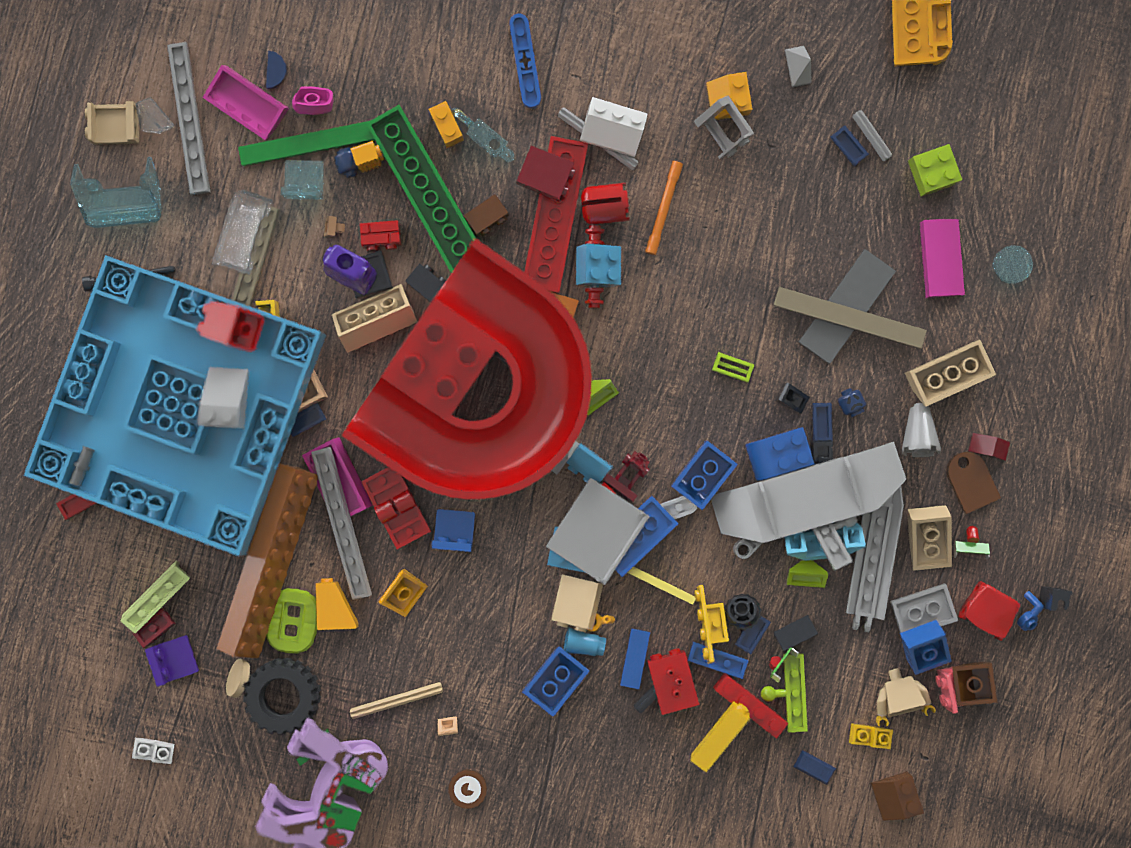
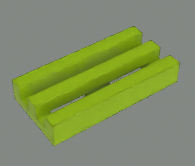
(717, 362)

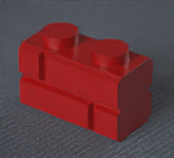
(380, 234)

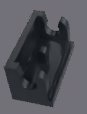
(1050, 596)
(795, 633)

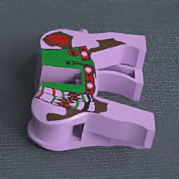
(329, 815)

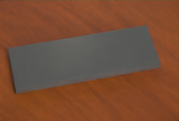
(857, 291)

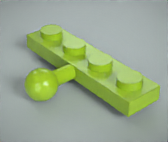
(793, 693)

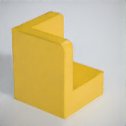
(268, 306)

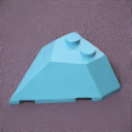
(806, 546)

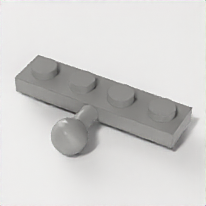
(832, 544)

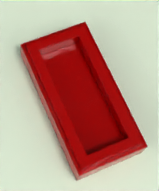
(74, 505)

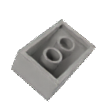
(224, 398)

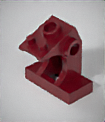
(636, 461)

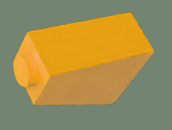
(333, 607)

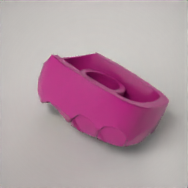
(313, 101)

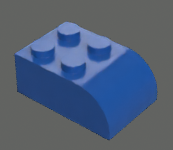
(779, 454)
(704, 474)
(555, 681)

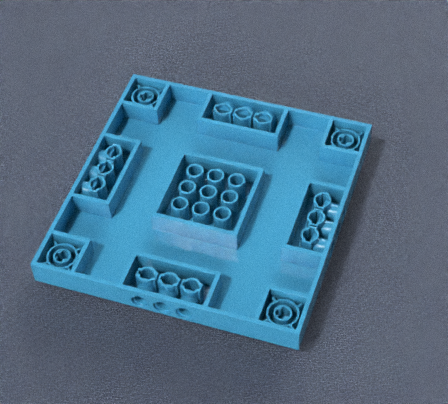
(136, 401)

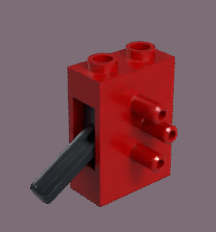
(671, 683)

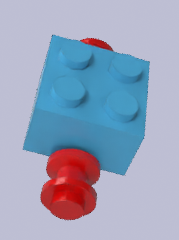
(597, 266)

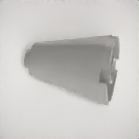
(920, 433)

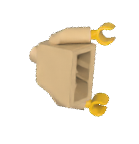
(901, 697)

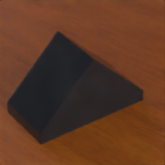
(792, 398)

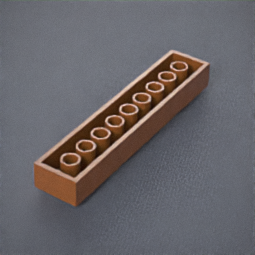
(267, 562)

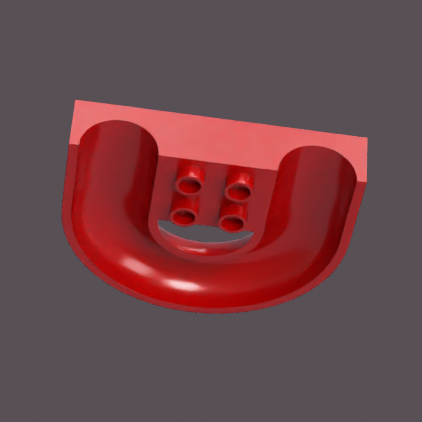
(410, 410)

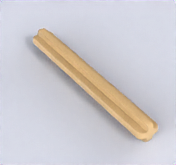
(396, 700)

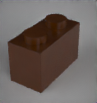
(486, 216)

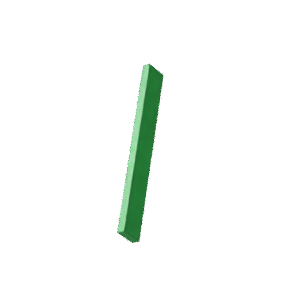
(305, 144)

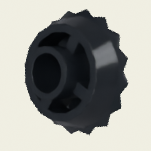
(742, 611)

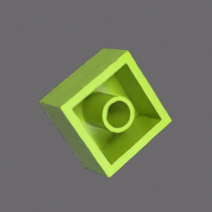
(935, 170)

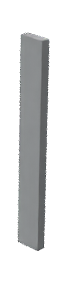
(188, 118)
(341, 523)

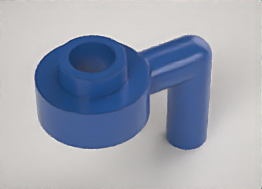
(1029, 620)

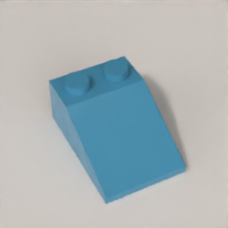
(588, 464)

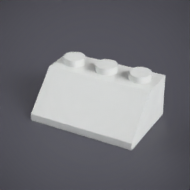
(613, 127)

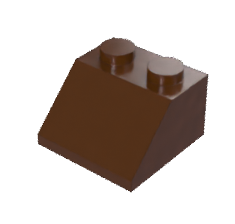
(974, 683)
(897, 797)

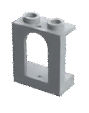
(716, 131)

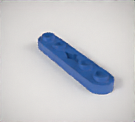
(522, 43)

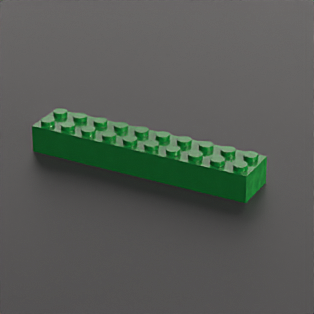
(422, 184)

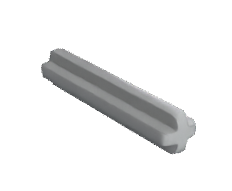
(872, 135)

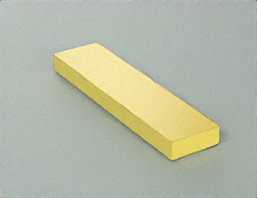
(662, 585)

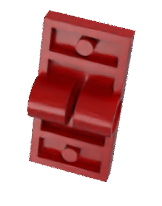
(396, 507)

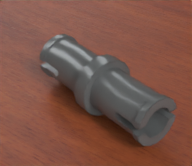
(81, 466)

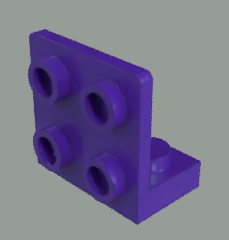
(171, 660)

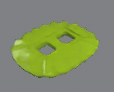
(305, 622)

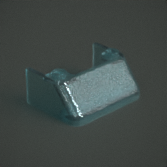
(118, 205)

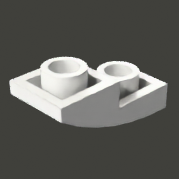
(153, 750)

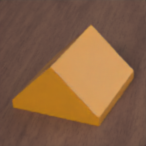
(403, 593)

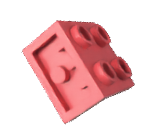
(946, 683)

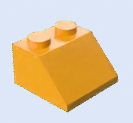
(736, 88)

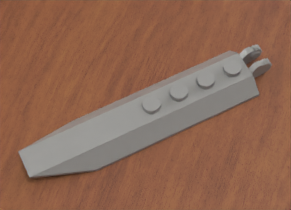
(875, 562)

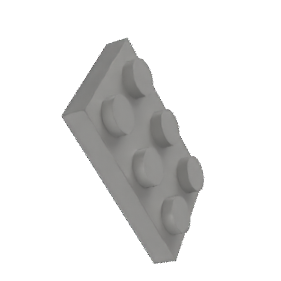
(923, 608)

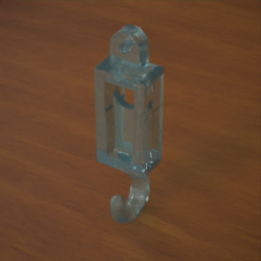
(483, 134)

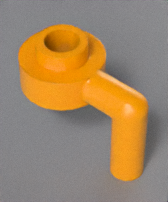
(601, 621)

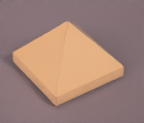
(447, 726)

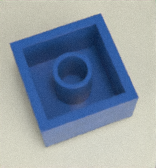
(925, 647)

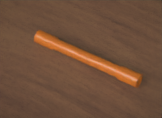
(673, 177)

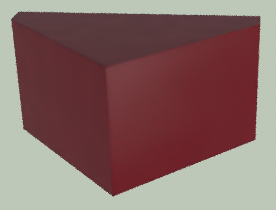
(989, 446)

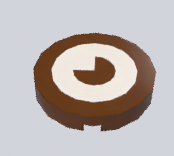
(467, 788)

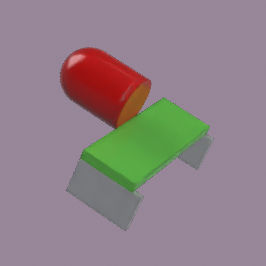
(971, 545)
(776, 662)

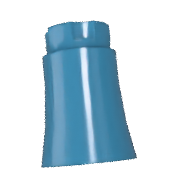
(583, 643)

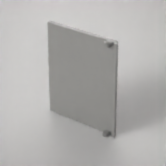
(597, 531)

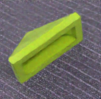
(601, 393)
(807, 574)

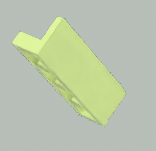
(155, 597)

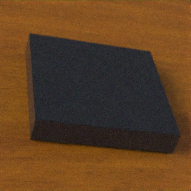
(382, 279)

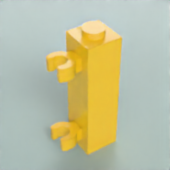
(720, 736)

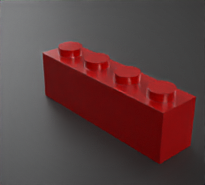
(757, 710)

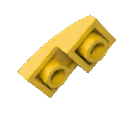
(870, 736)

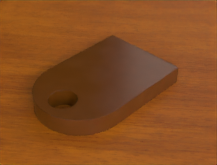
(972, 483)

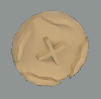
(237, 676)

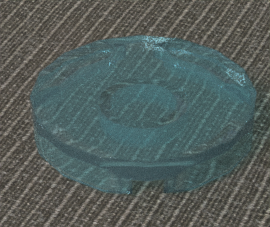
(1013, 264)

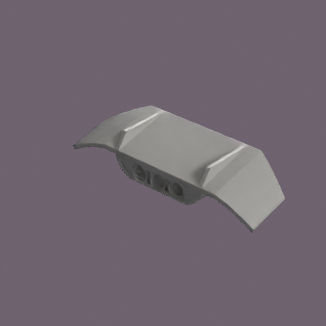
(810, 495)

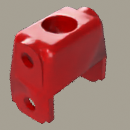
(990, 610)

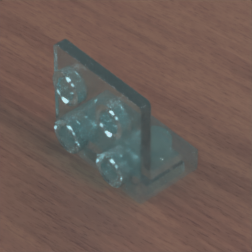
(303, 179)

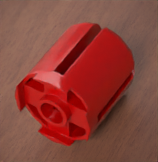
(605, 203)

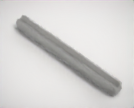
(578, 124)

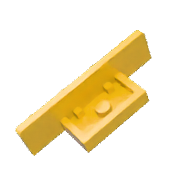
(713, 624)

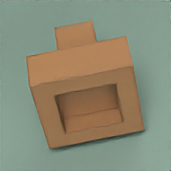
(332, 227)

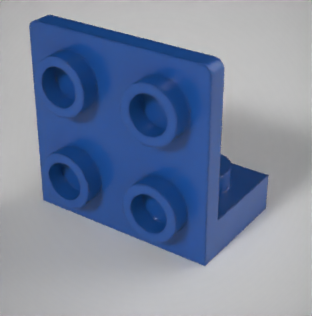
(454, 530)

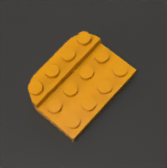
(921, 31)

